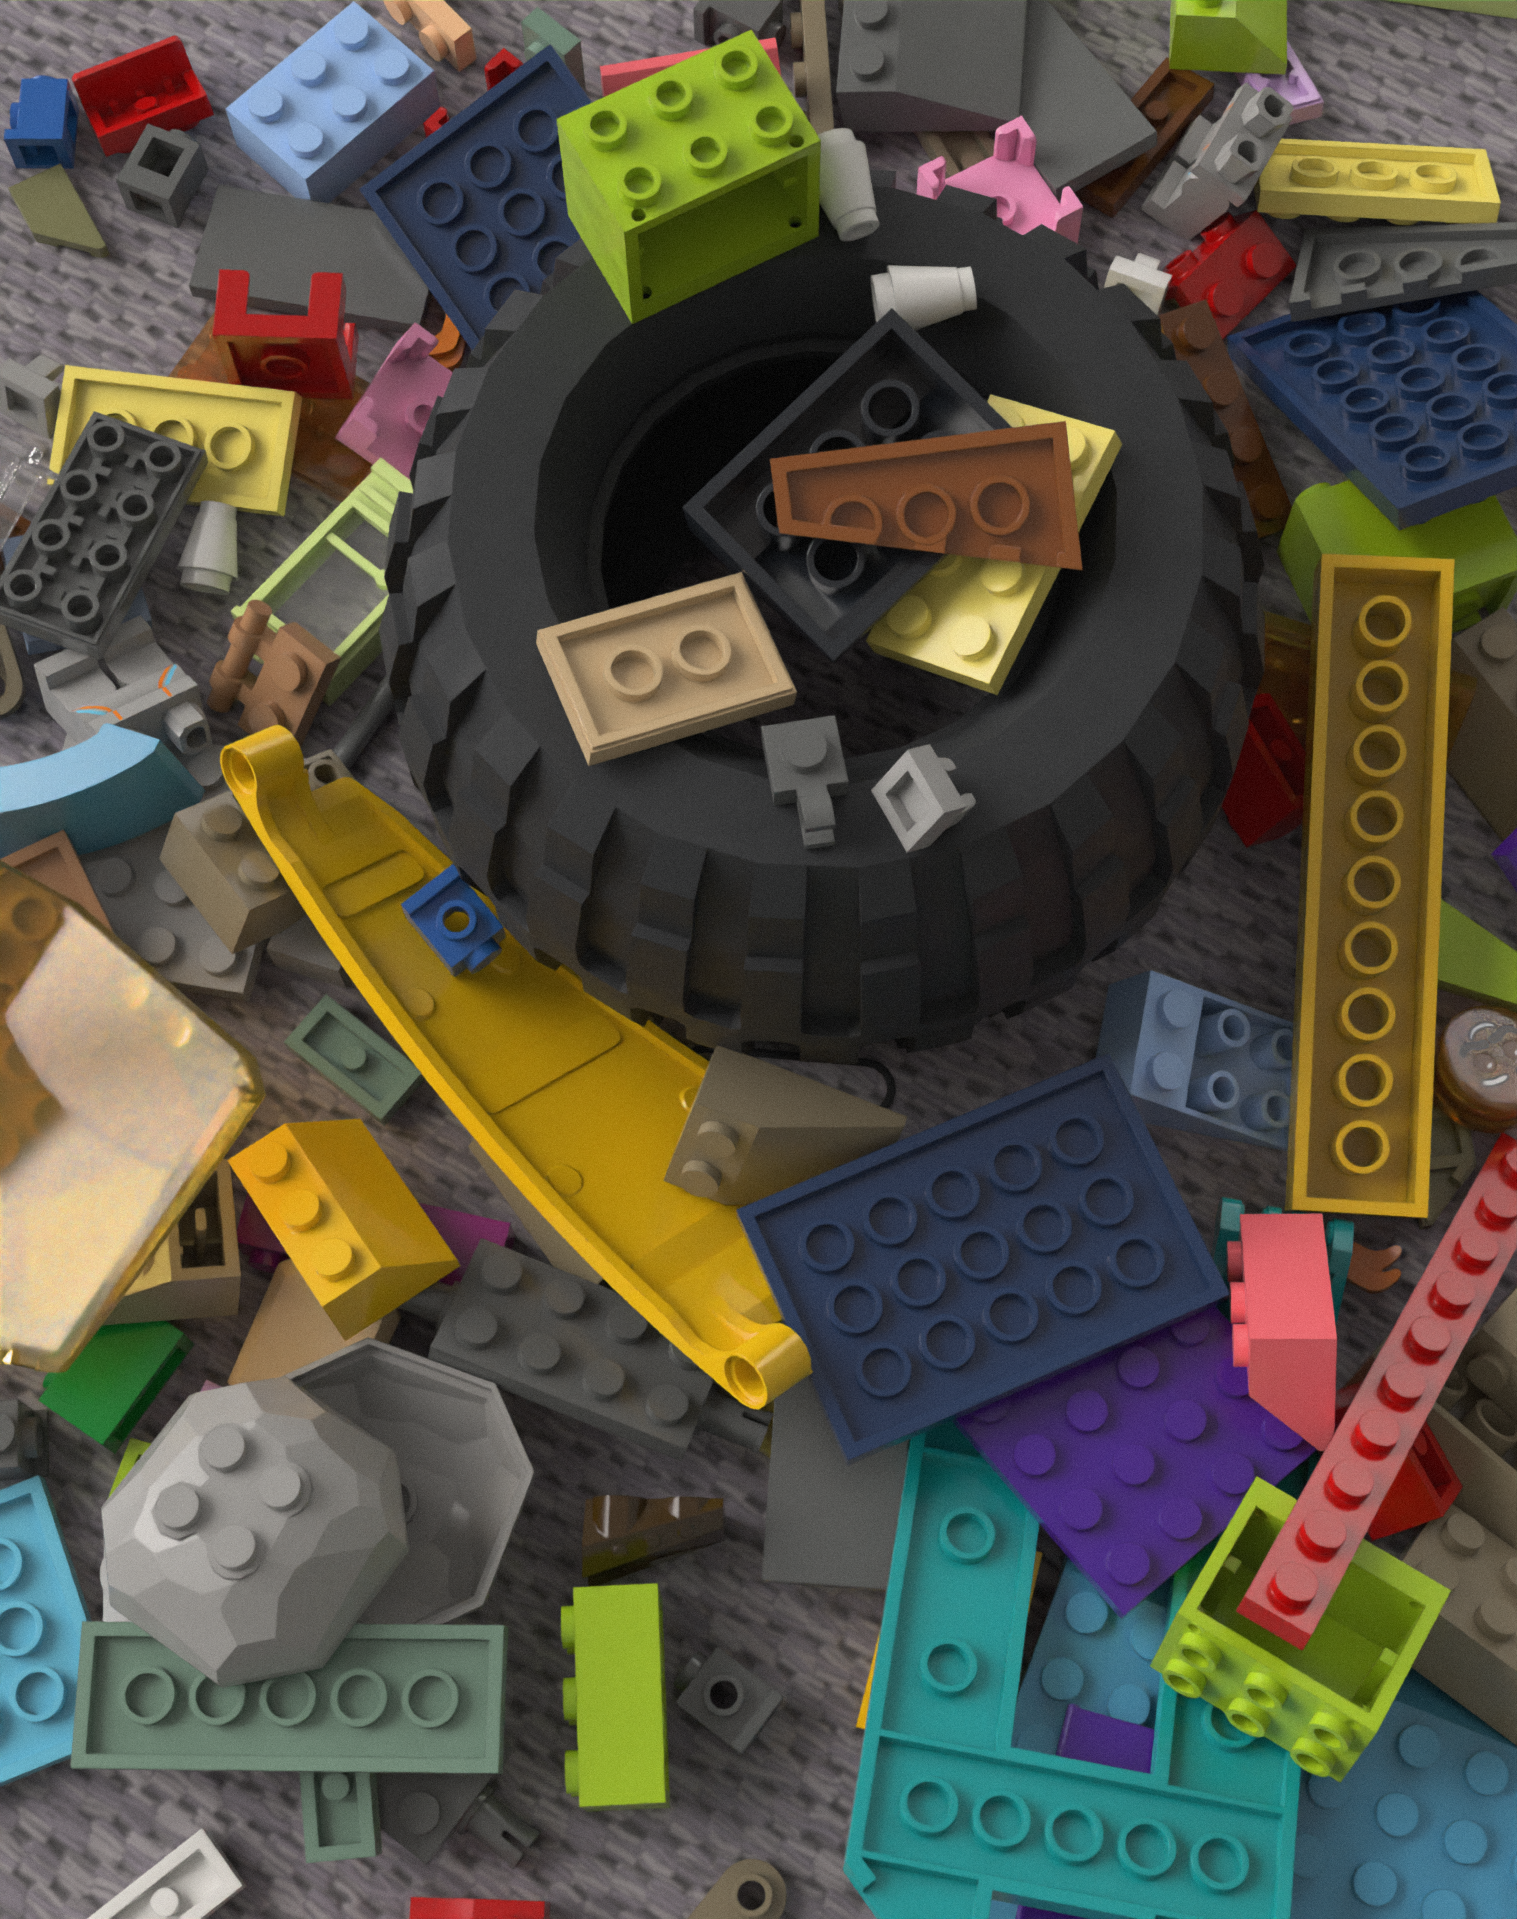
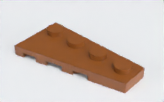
(954, 495)

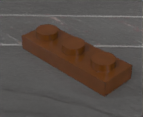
(1169, 104)

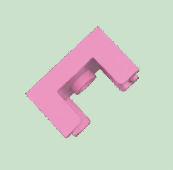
(1014, 181)
(397, 403)

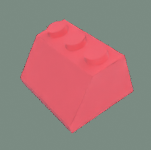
(1285, 1320)

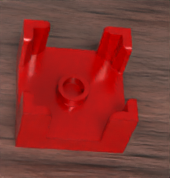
(287, 350)

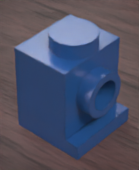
(43, 124)
(438, 900)

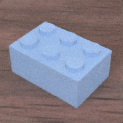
(334, 106)

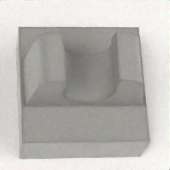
(31, 393)
(921, 797)

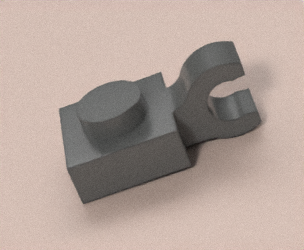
(807, 769)

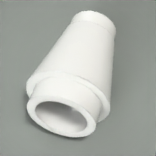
(846, 185)
(923, 293)
(211, 550)

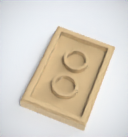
(665, 668)

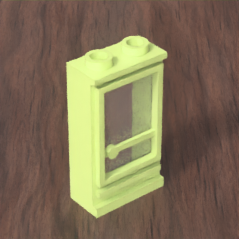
(337, 578)

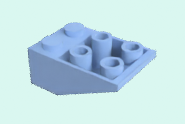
(1199, 1059)

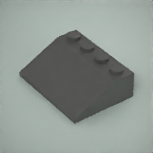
(931, 64)

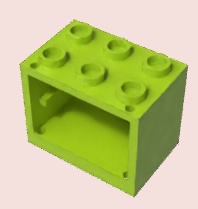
(691, 175)
(1348, 523)
(1310, 1701)

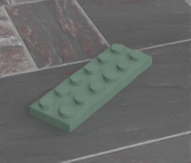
(379, 1705)

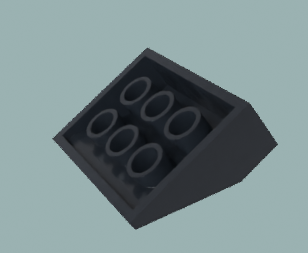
(875, 394)

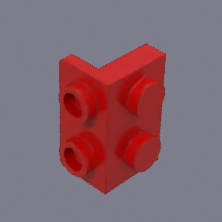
(141, 89)
(1230, 268)

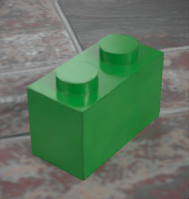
(116, 1379)

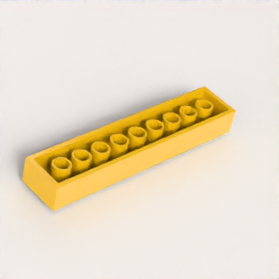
(1370, 886)

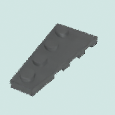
(1392, 265)

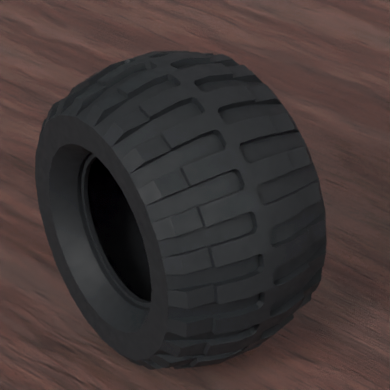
(669, 870)

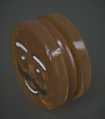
(1478, 1069)

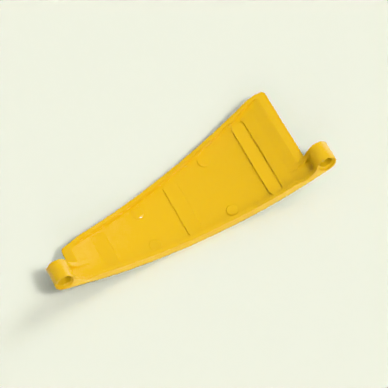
(533, 1068)

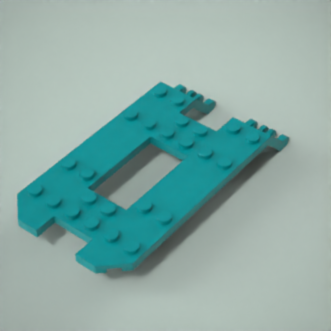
(966, 1819)

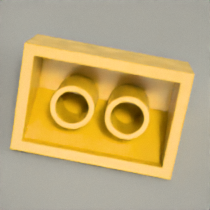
(344, 1219)

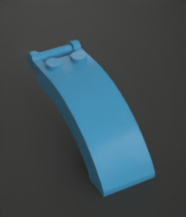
(94, 792)

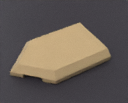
(295, 1330)

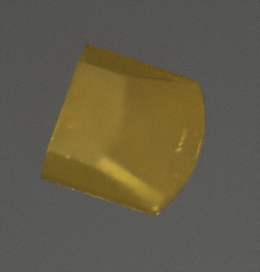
(107, 1118)

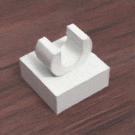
(1141, 278)

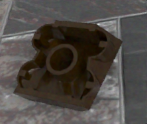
(637, 1532)

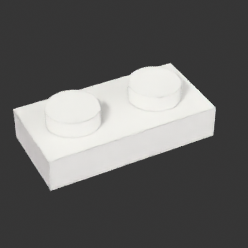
(183, 1885)

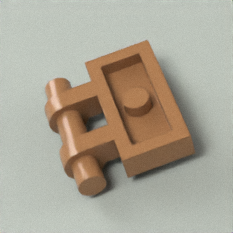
(290, 682)

